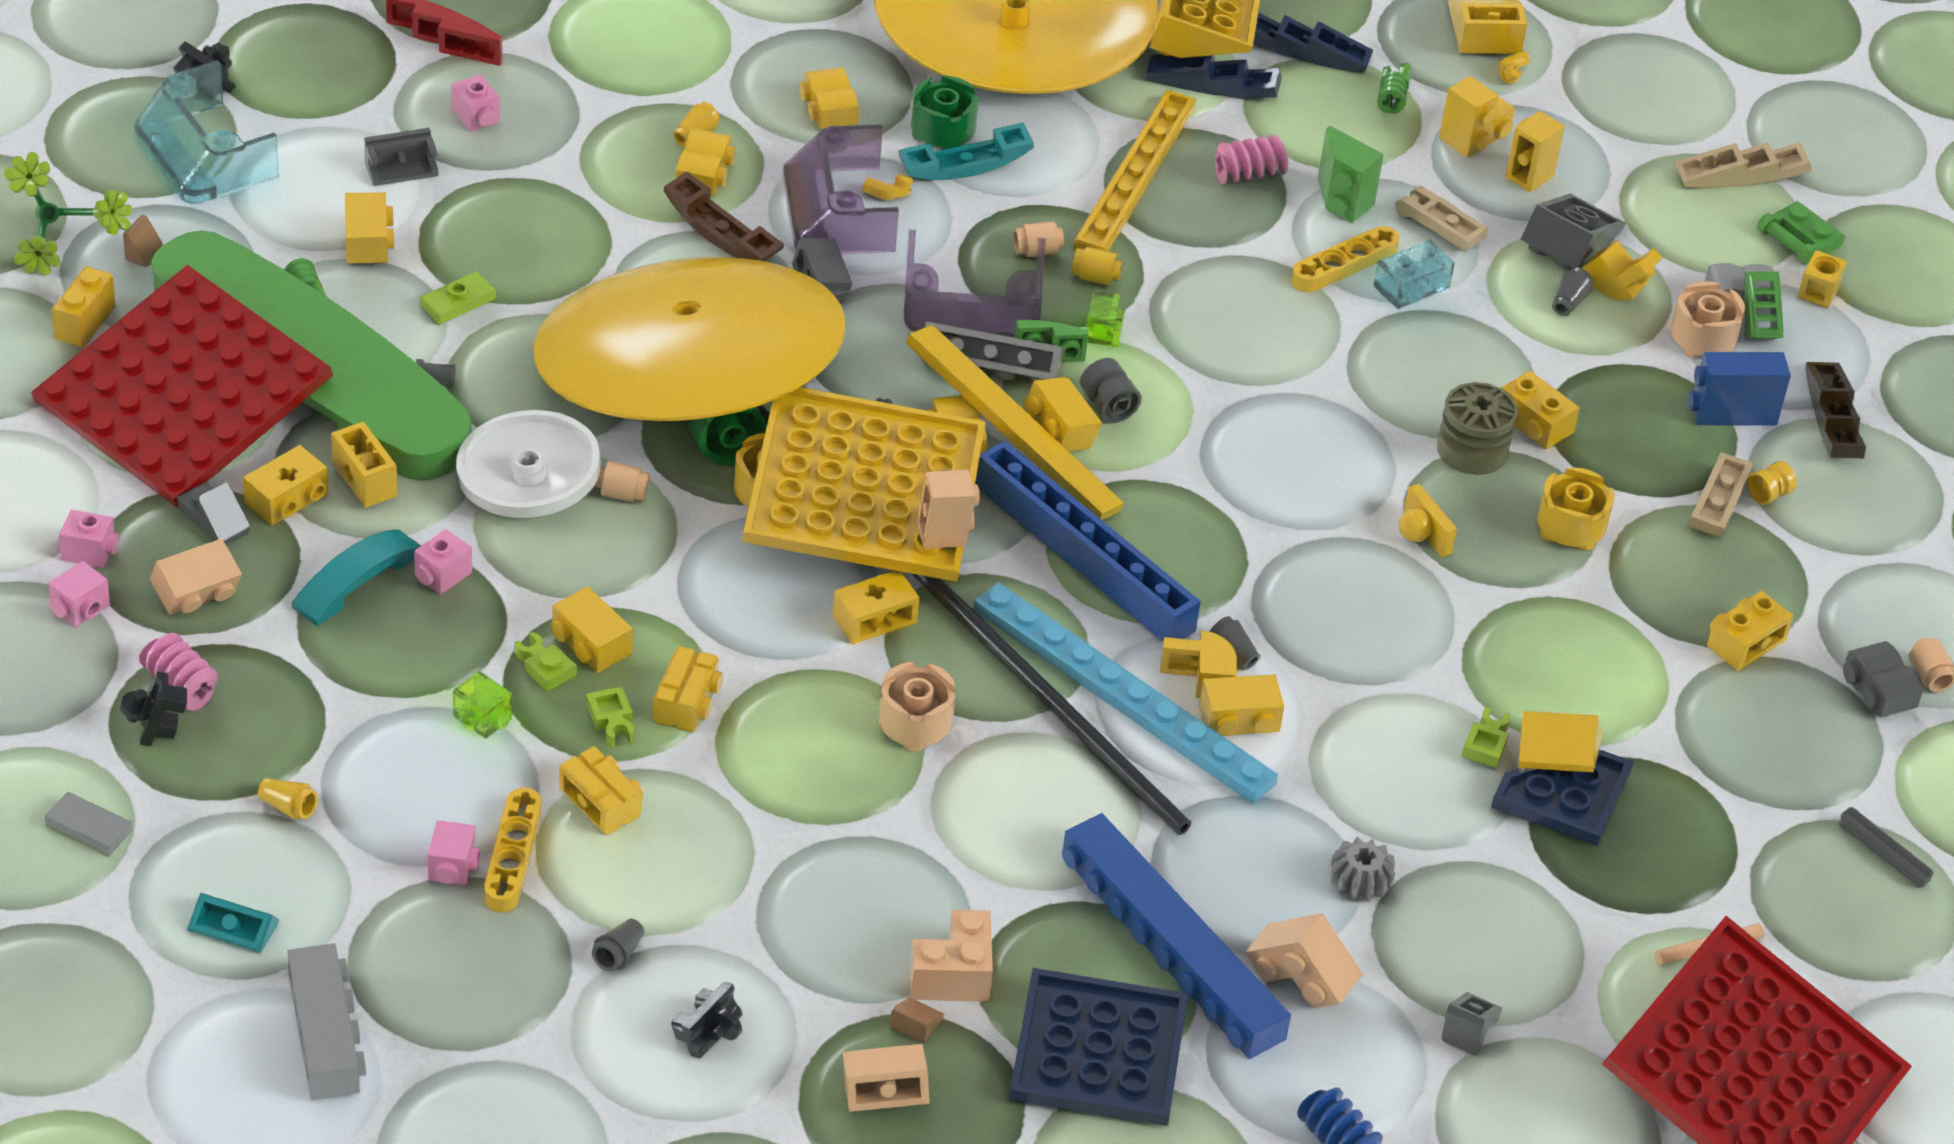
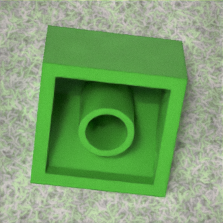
(1348, 175)

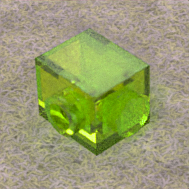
(482, 705)

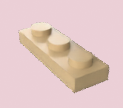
(1721, 495)

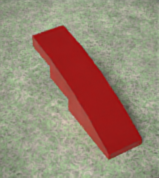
(452, 30)

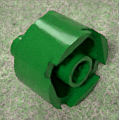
(944, 112)
(725, 434)

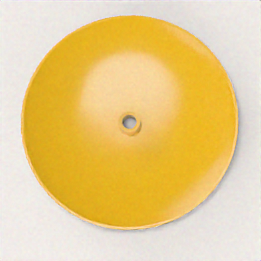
(1021, 42)
(689, 338)

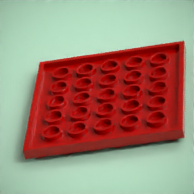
(182, 384)
(1754, 1052)

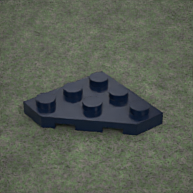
(1566, 800)

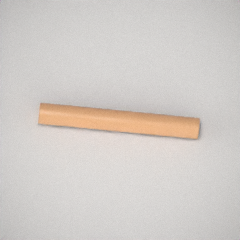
(1687, 949)

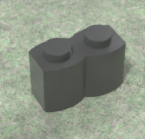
(1882, 679)

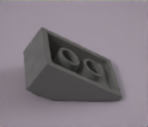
(1570, 230)

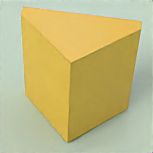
(1559, 741)

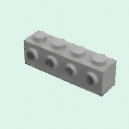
(1005, 354)
(324, 1021)

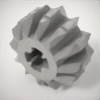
(1362, 869)

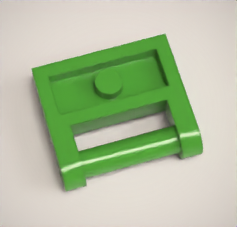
(1801, 231)

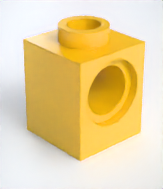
(1822, 279)

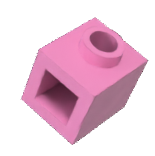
(475, 103)
(88, 538)
(443, 561)
(78, 594)
(452, 853)

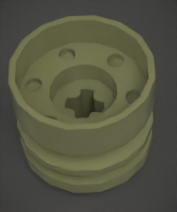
(1476, 428)

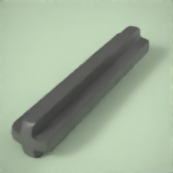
(1886, 847)

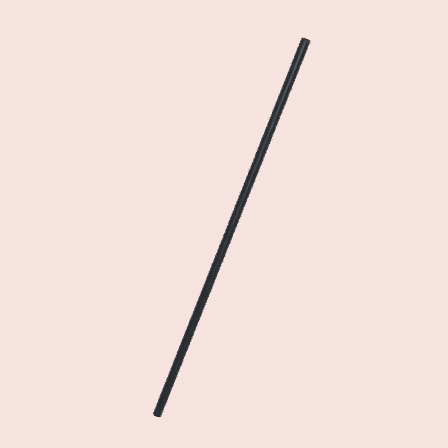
(1052, 699)

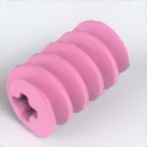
(1250, 156)
(183, 667)

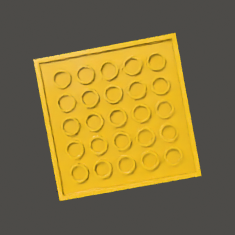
(850, 476)

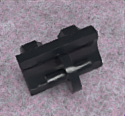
(193, 58)
(151, 709)
(714, 1018)

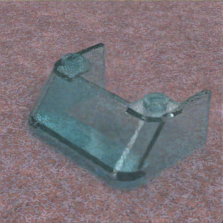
(189, 159)

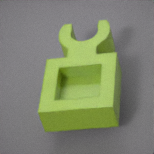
(545, 665)
(611, 712)
(1487, 739)

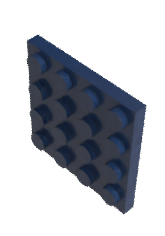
(1099, 1047)

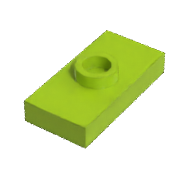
(458, 297)

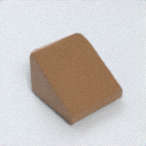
(141, 242)
(915, 1019)

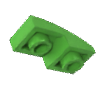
(1069, 337)

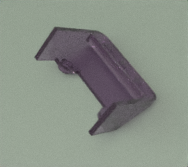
(838, 215)
(971, 311)

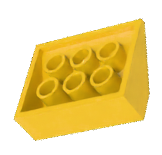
(1204, 27)

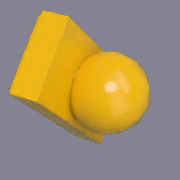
(1426, 521)

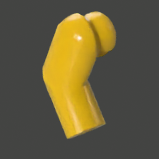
(1509, 66)
(888, 192)

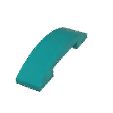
(968, 160)
(349, 570)

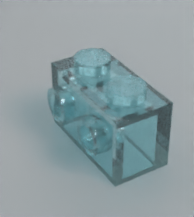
(1414, 274)

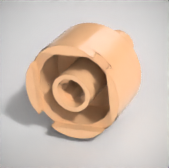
(1707, 319)
(917, 705)

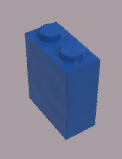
(1739, 388)

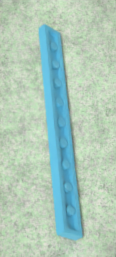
(1126, 693)

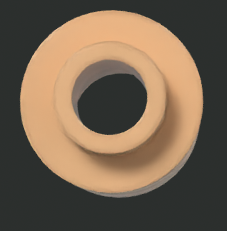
(1025, 238)
(623, 482)
(1932, 664)

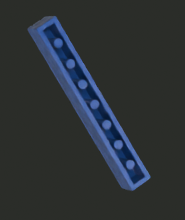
(1087, 543)
(1176, 936)

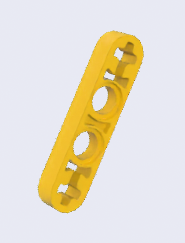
(1314, 274)
(512, 849)

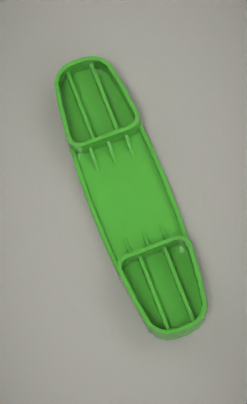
(371, 377)

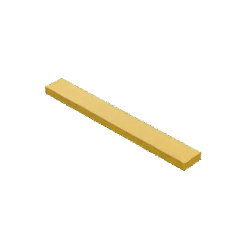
(1135, 172)
(1013, 422)

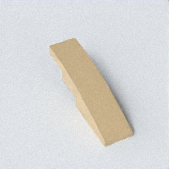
(1733, 168)

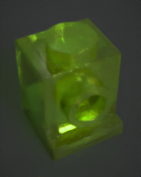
(1105, 319)

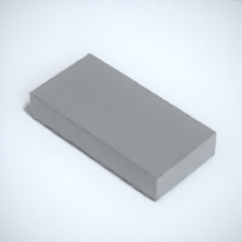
(88, 823)

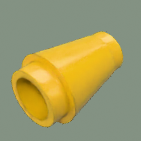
(701, 116)
(289, 797)

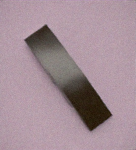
(1834, 409)

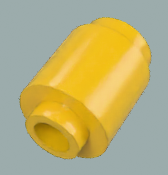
(1097, 266)

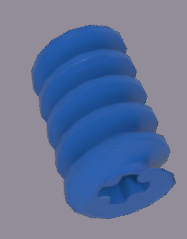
(1334, 1121)

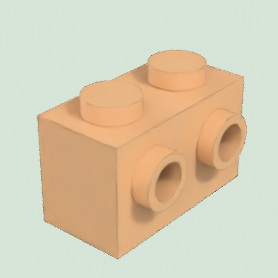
(947, 508)
(196, 577)
(886, 1077)

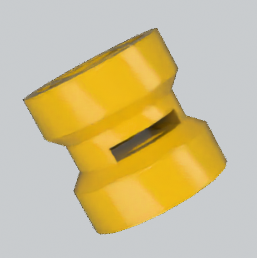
(1777, 481)

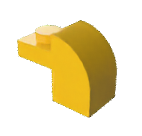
(1618, 274)
(1203, 658)

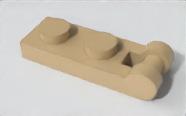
(1442, 218)

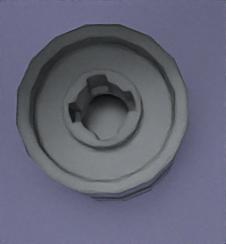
(1110, 390)

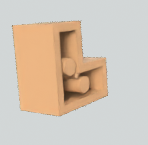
(1308, 954)
(957, 966)

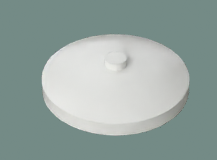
(528, 463)

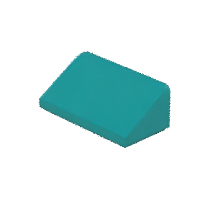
(232, 923)

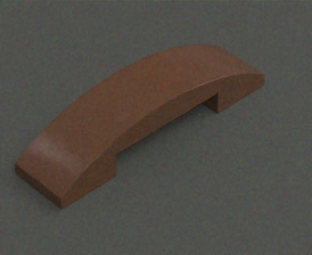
(715, 224)

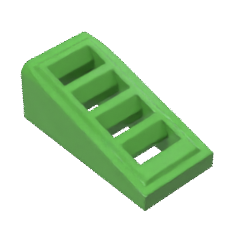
(1775, 305)

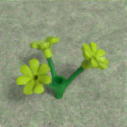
(39, 252)

